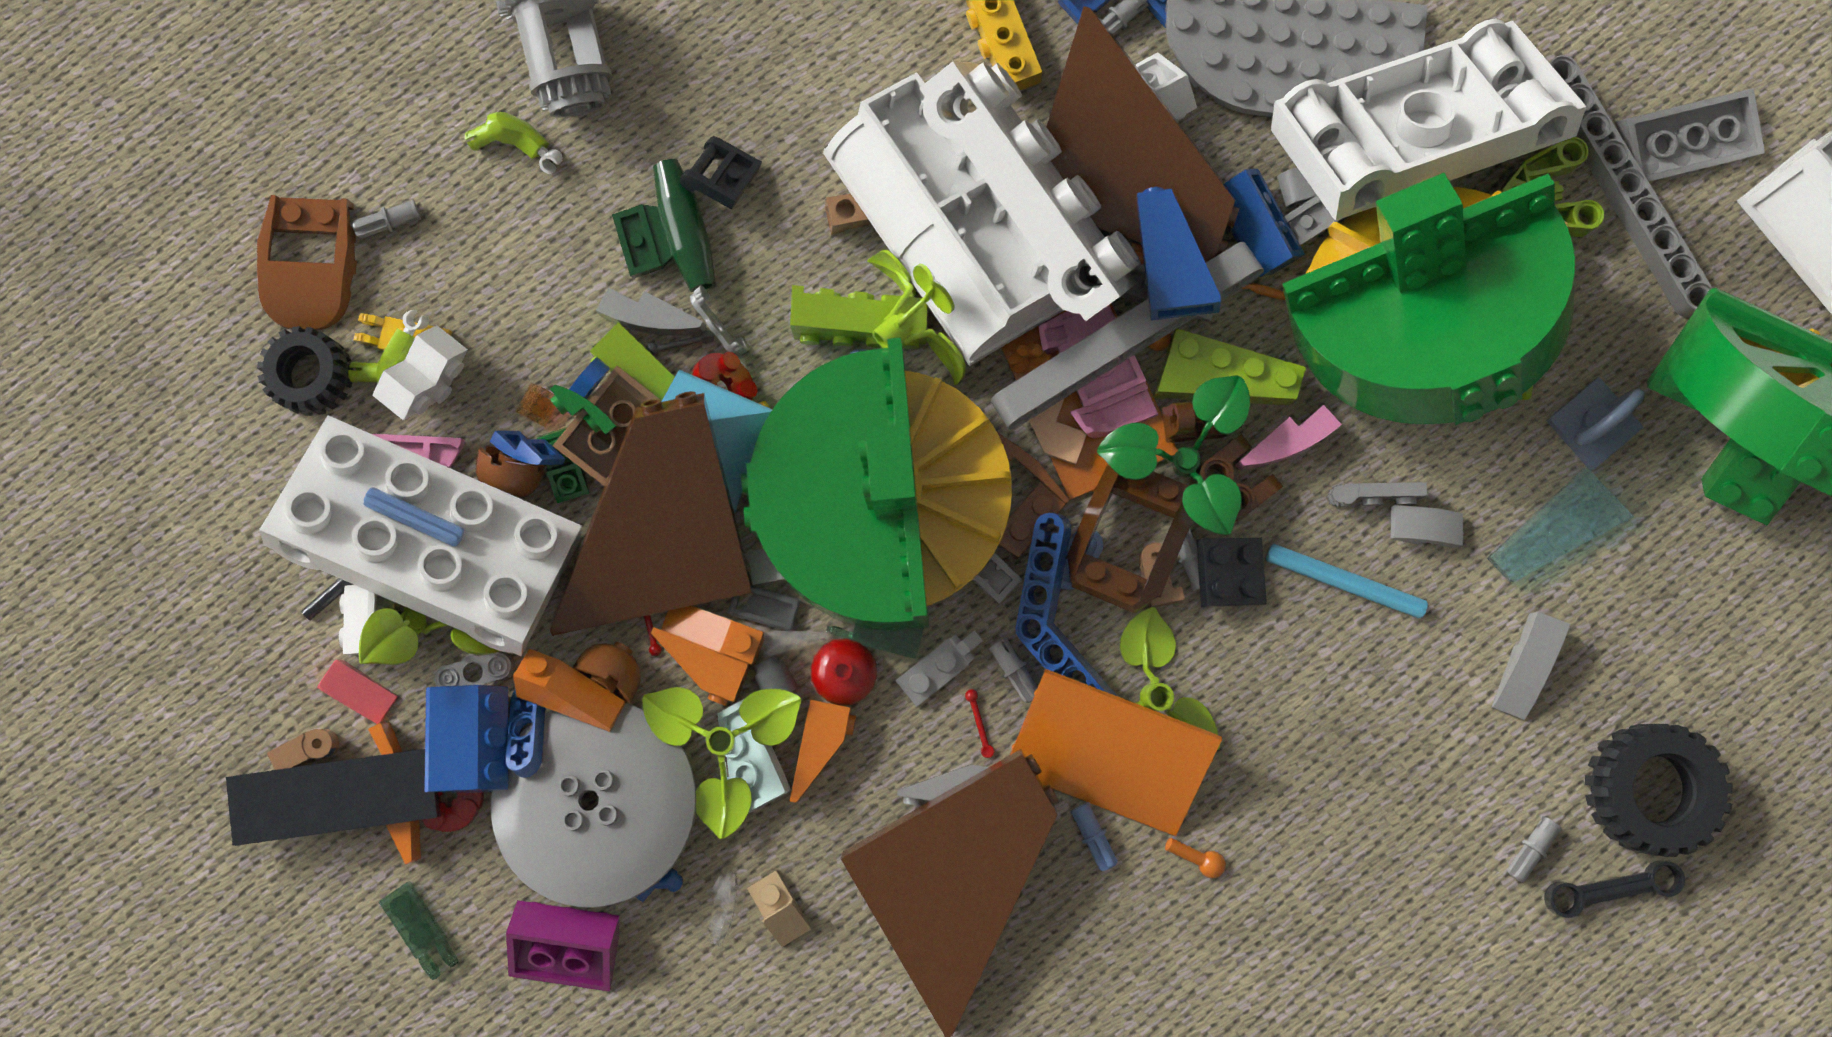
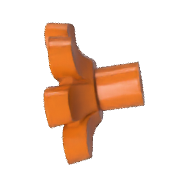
(1028, 357)

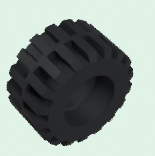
(283, 356)

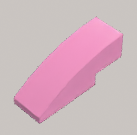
(1290, 439)

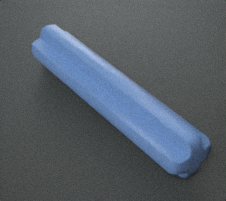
(413, 516)

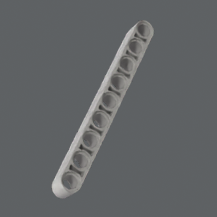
(1640, 197)
(1111, 345)

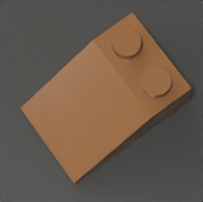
(597, 452)

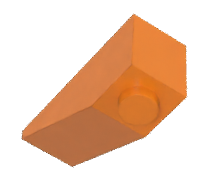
(715, 632)
(709, 669)
(565, 691)
(822, 737)

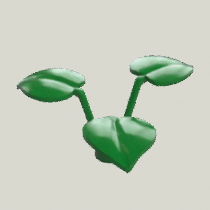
(1212, 502)

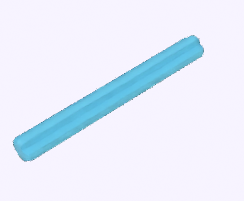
(1346, 581)

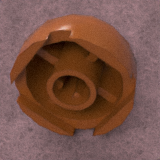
(507, 473)
(611, 668)

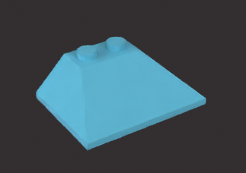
(734, 422)

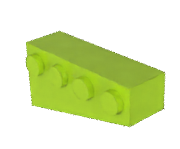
(623, 350)
(1196, 359)

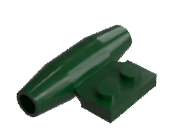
(672, 230)

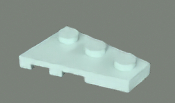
(753, 762)

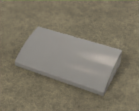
(1694, 135)

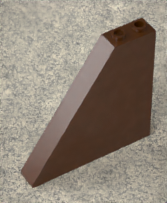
(1128, 140)
(661, 524)
(953, 875)

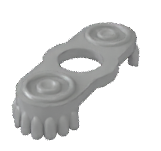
(698, 301)
(494, 666)

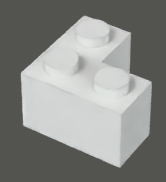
(423, 375)

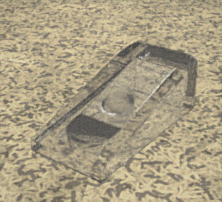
(787, 641)

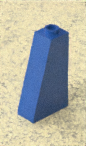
(1173, 264)

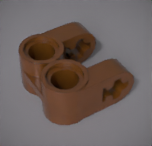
(1183, 425)
(1222, 463)

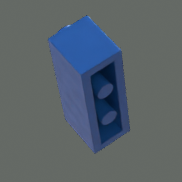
(1262, 223)

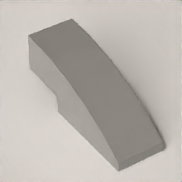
(648, 315)
(1530, 664)

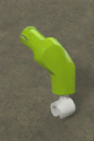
(517, 132)
(394, 352)

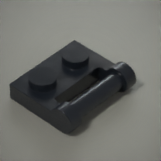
(729, 179)

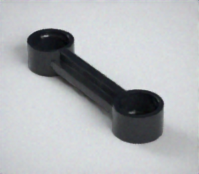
(1615, 888)

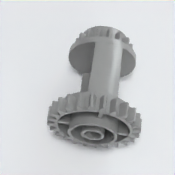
(569, 89)

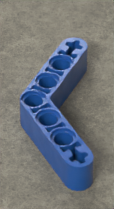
(1046, 612)

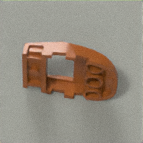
(306, 291)
(1043, 499)

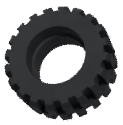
(1702, 789)

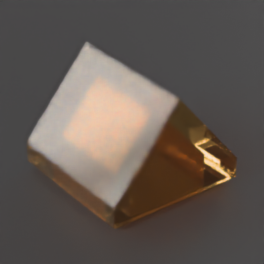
(537, 405)

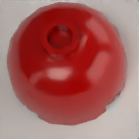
(843, 671)

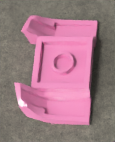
(1112, 398)

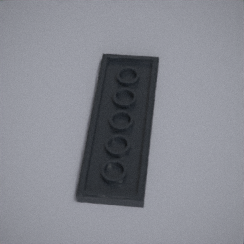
(329, 797)

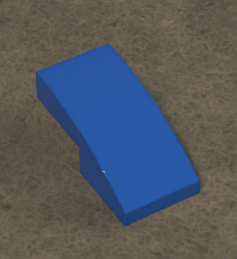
(526, 450)

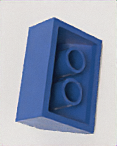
(466, 738)

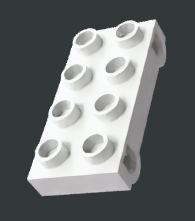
(1425, 117)
(1019, 170)
(485, 586)

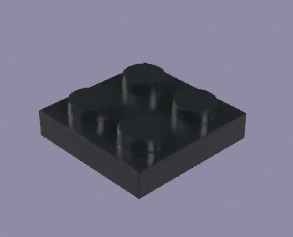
(1231, 572)

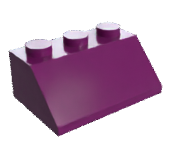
(562, 945)

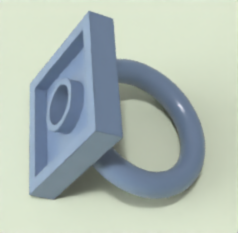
(1597, 422)

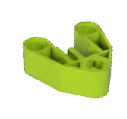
(1554, 163)

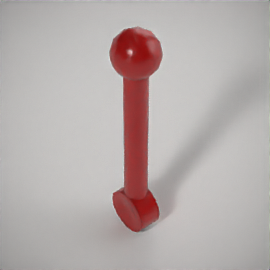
(654, 649)
(987, 750)

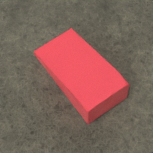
(357, 691)

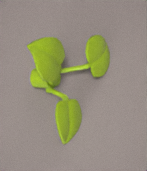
(900, 326)
(393, 638)
(1152, 643)
(768, 715)

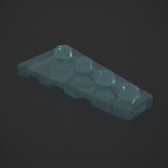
(1562, 524)

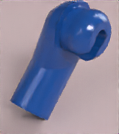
(671, 880)

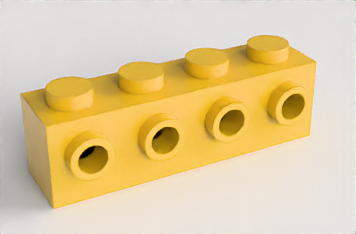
(1005, 39)

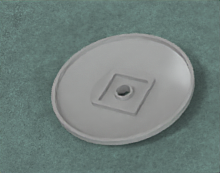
(622, 843)

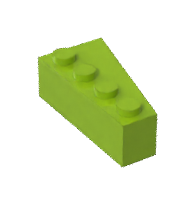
(849, 318)

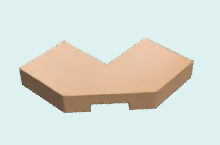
(1056, 438)

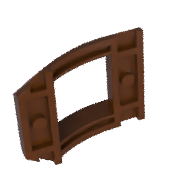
(1109, 581)

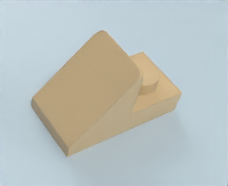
(778, 908)

